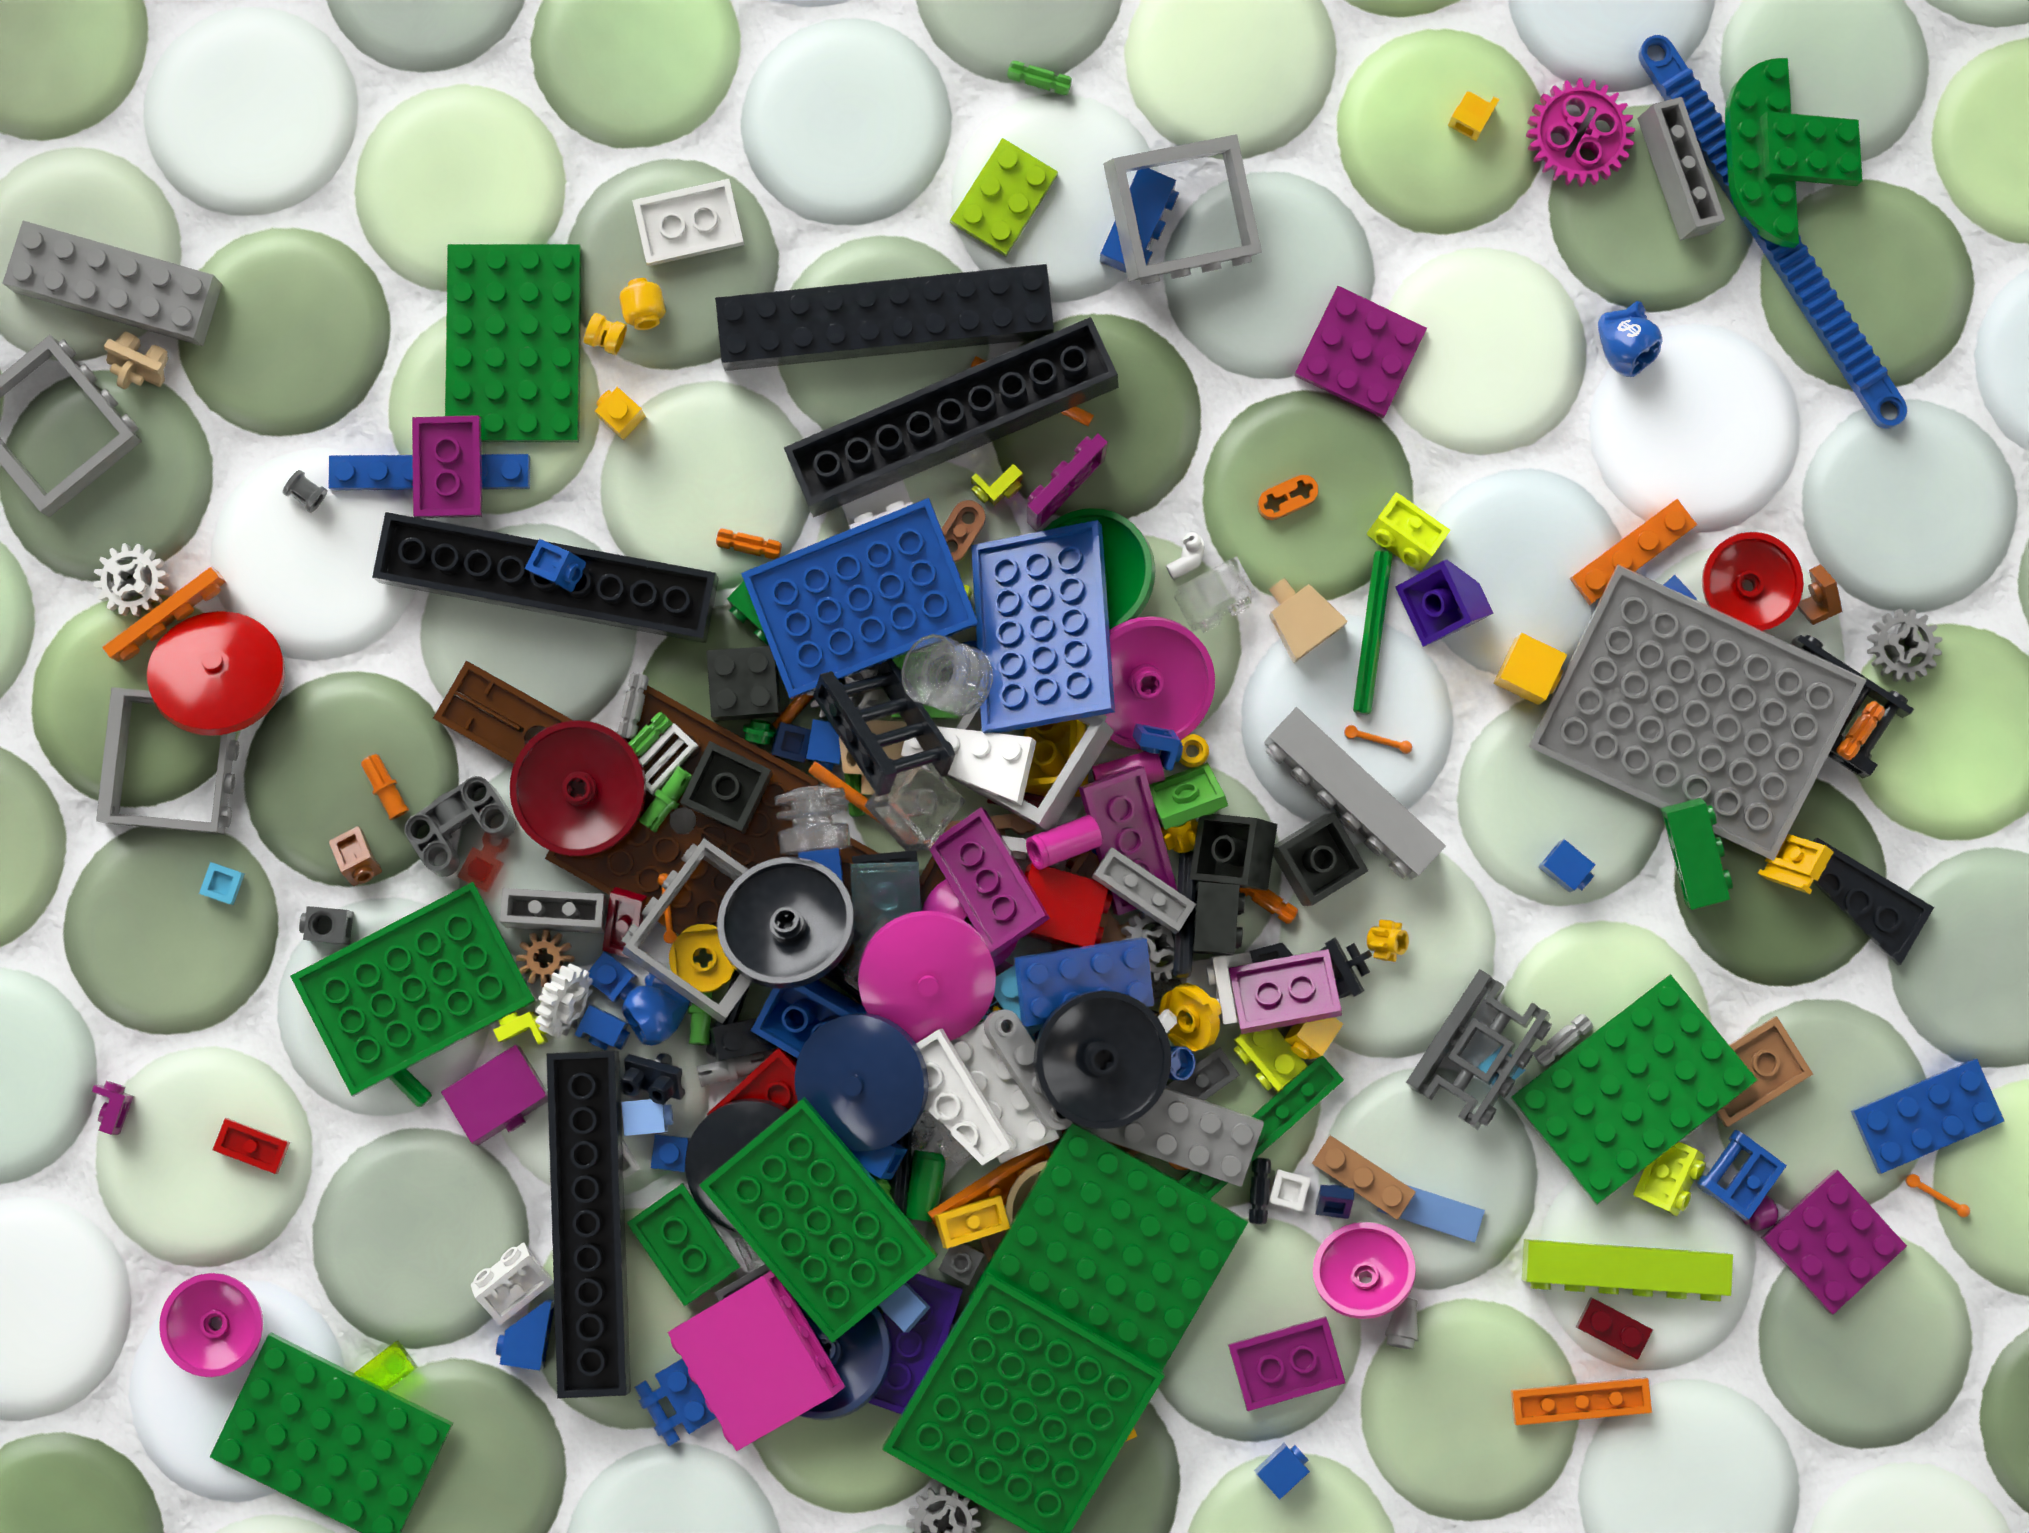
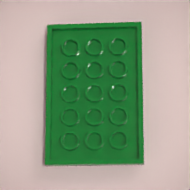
(514, 339)
(412, 989)
(1633, 1089)
(818, 1219)
(330, 1439)

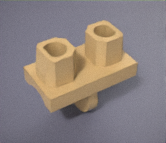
(133, 366)

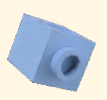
(646, 1117)

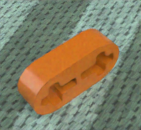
(1284, 490)

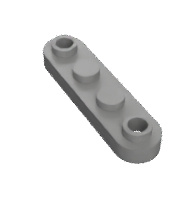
(1017, 1054)

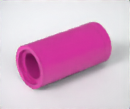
(1150, 762)
(1063, 842)

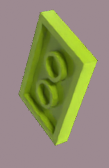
(1004, 197)

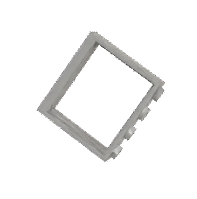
(1126, 220)
(52, 501)
(114, 766)
(1066, 783)
(655, 910)

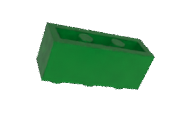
(1697, 853)

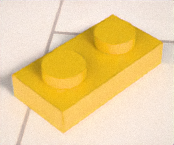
(972, 1221)

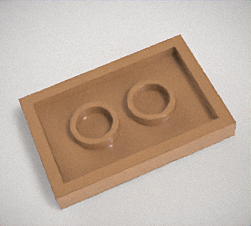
(1773, 1061)

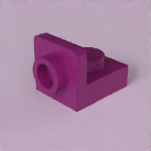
(115, 1111)

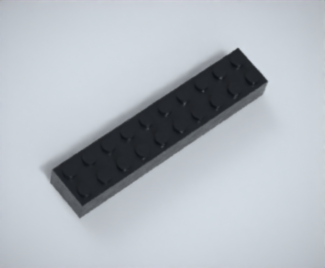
(884, 317)
(952, 417)
(492, 571)
(588, 1224)

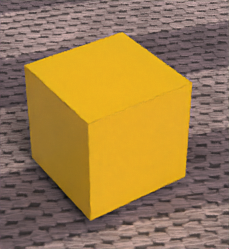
(1531, 669)

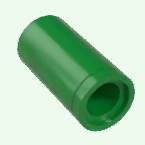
(925, 1184)

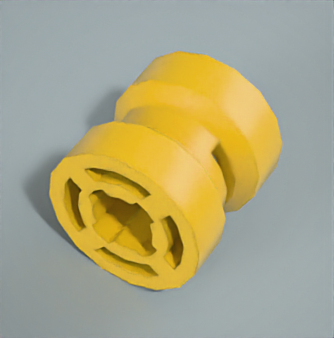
(605, 333)

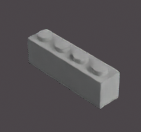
(1681, 168)

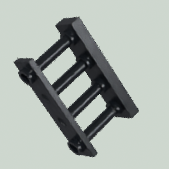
(1892, 701)
(867, 746)

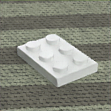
(688, 222)

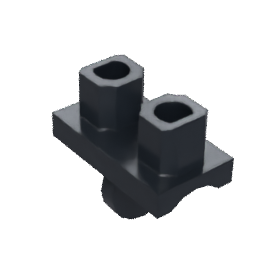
(1348, 982)
(655, 1076)

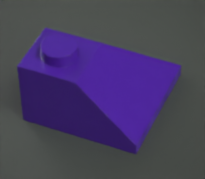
(1442, 601)

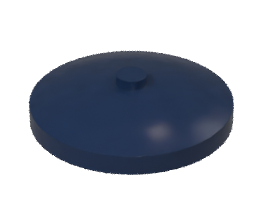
(863, 1079)
(860, 1360)

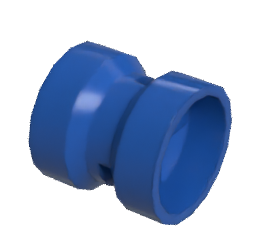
(1181, 1063)

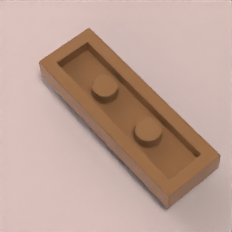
(1364, 1177)

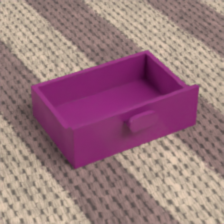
(496, 1096)

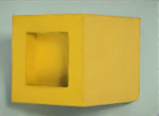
(1472, 115)

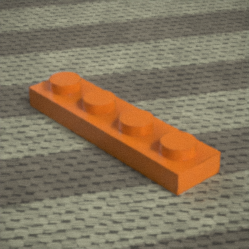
(1634, 549)
(154, 623)
(994, 1183)
(1581, 1401)

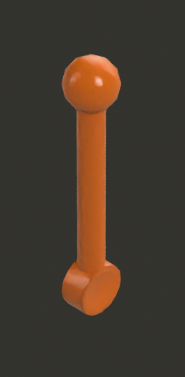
(1352, 732)
(670, 935)
(1914, 1181)

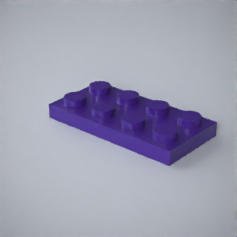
(917, 1349)

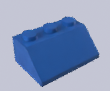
(797, 1012)

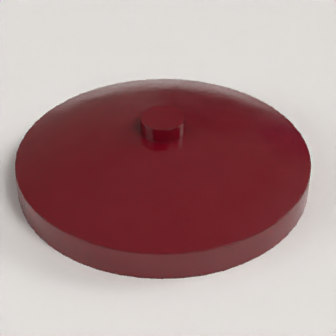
(577, 788)

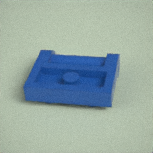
(1750, 1182)

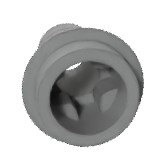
(1403, 1328)

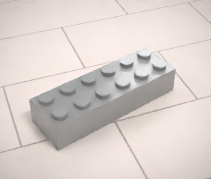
(112, 283)
(1353, 794)

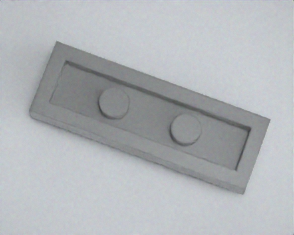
(1143, 890)

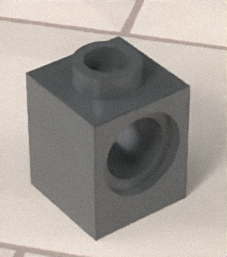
(340, 929)
(961, 1262)

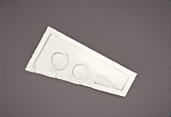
(987, 760)
(959, 1102)

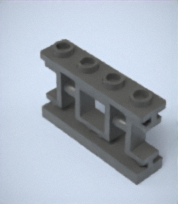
(1455, 1035)

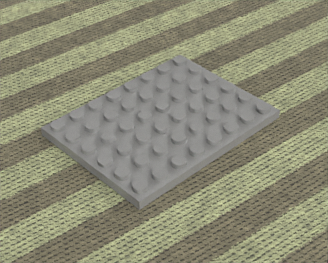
(1695, 708)

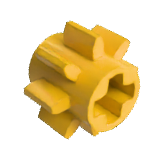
(1181, 838)
(1387, 940)

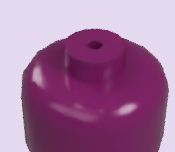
(1764, 1216)

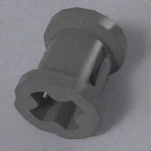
(304, 491)

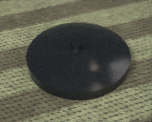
(786, 922)
(1102, 1059)
(719, 1139)

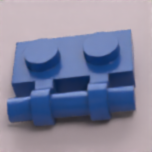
(684, 1397)

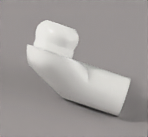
(1190, 557)

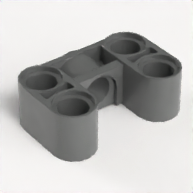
(451, 813)

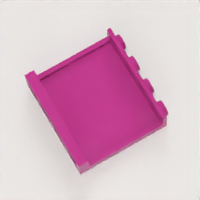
(755, 1360)

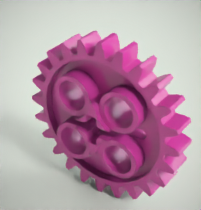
(1606, 146)

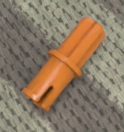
(384, 786)

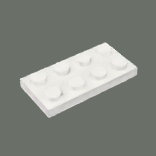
(1002, 1093)

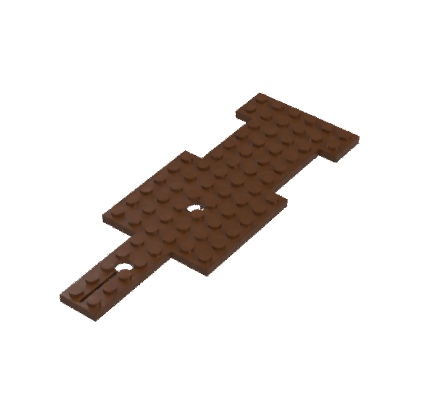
(643, 853)

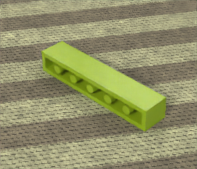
(1627, 1268)

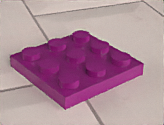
(1360, 351)
(1065, 480)
(1834, 1241)

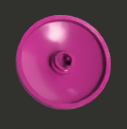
(1158, 678)
(927, 974)

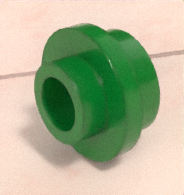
(759, 731)

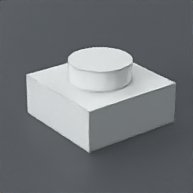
(1289, 1190)

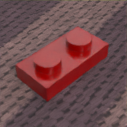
(251, 1146)

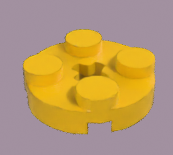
(688, 946)
(1204, 1013)

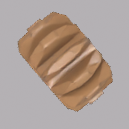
(532, 956)

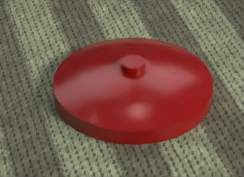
(216, 673)

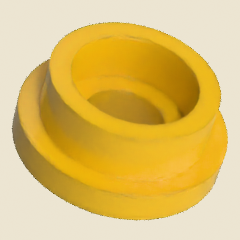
(1203, 751)

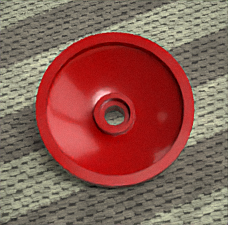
(1768, 566)

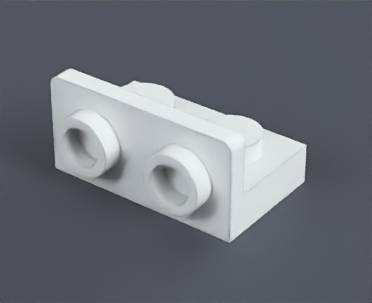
(510, 1283)

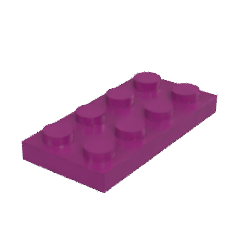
(1129, 825)
(988, 881)

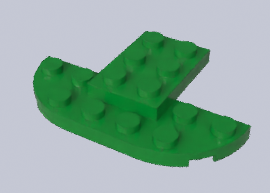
(1775, 149)

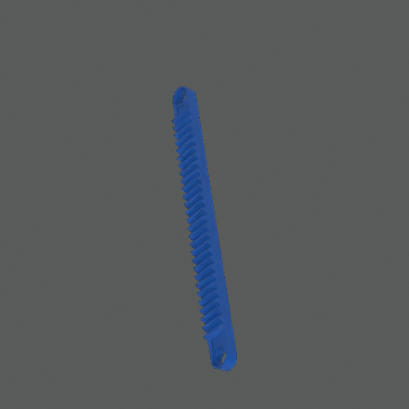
(1793, 265)

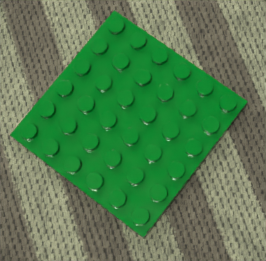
(1116, 1245)
(1023, 1409)

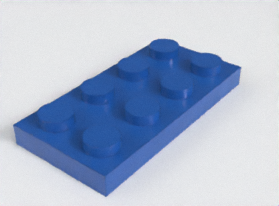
(1056, 976)
(1927, 1116)

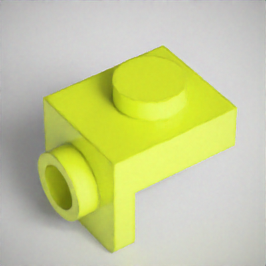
(1006, 485)
(514, 1025)

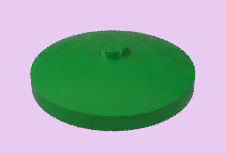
(1126, 558)

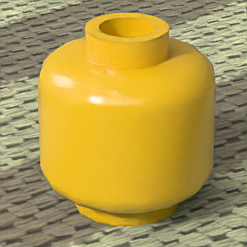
(642, 304)

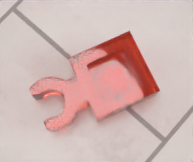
(482, 865)

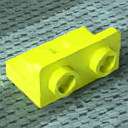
(1408, 532)
(1270, 1056)
(1670, 1177)

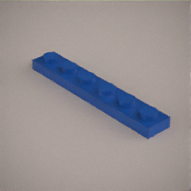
(396, 472)

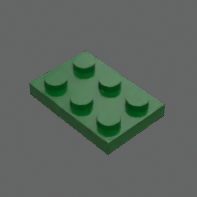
(683, 1244)

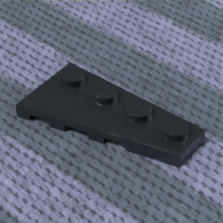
(1874, 904)

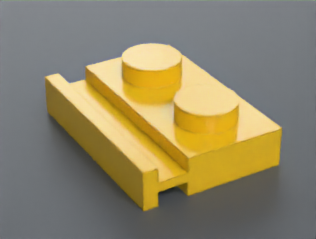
(1797, 863)

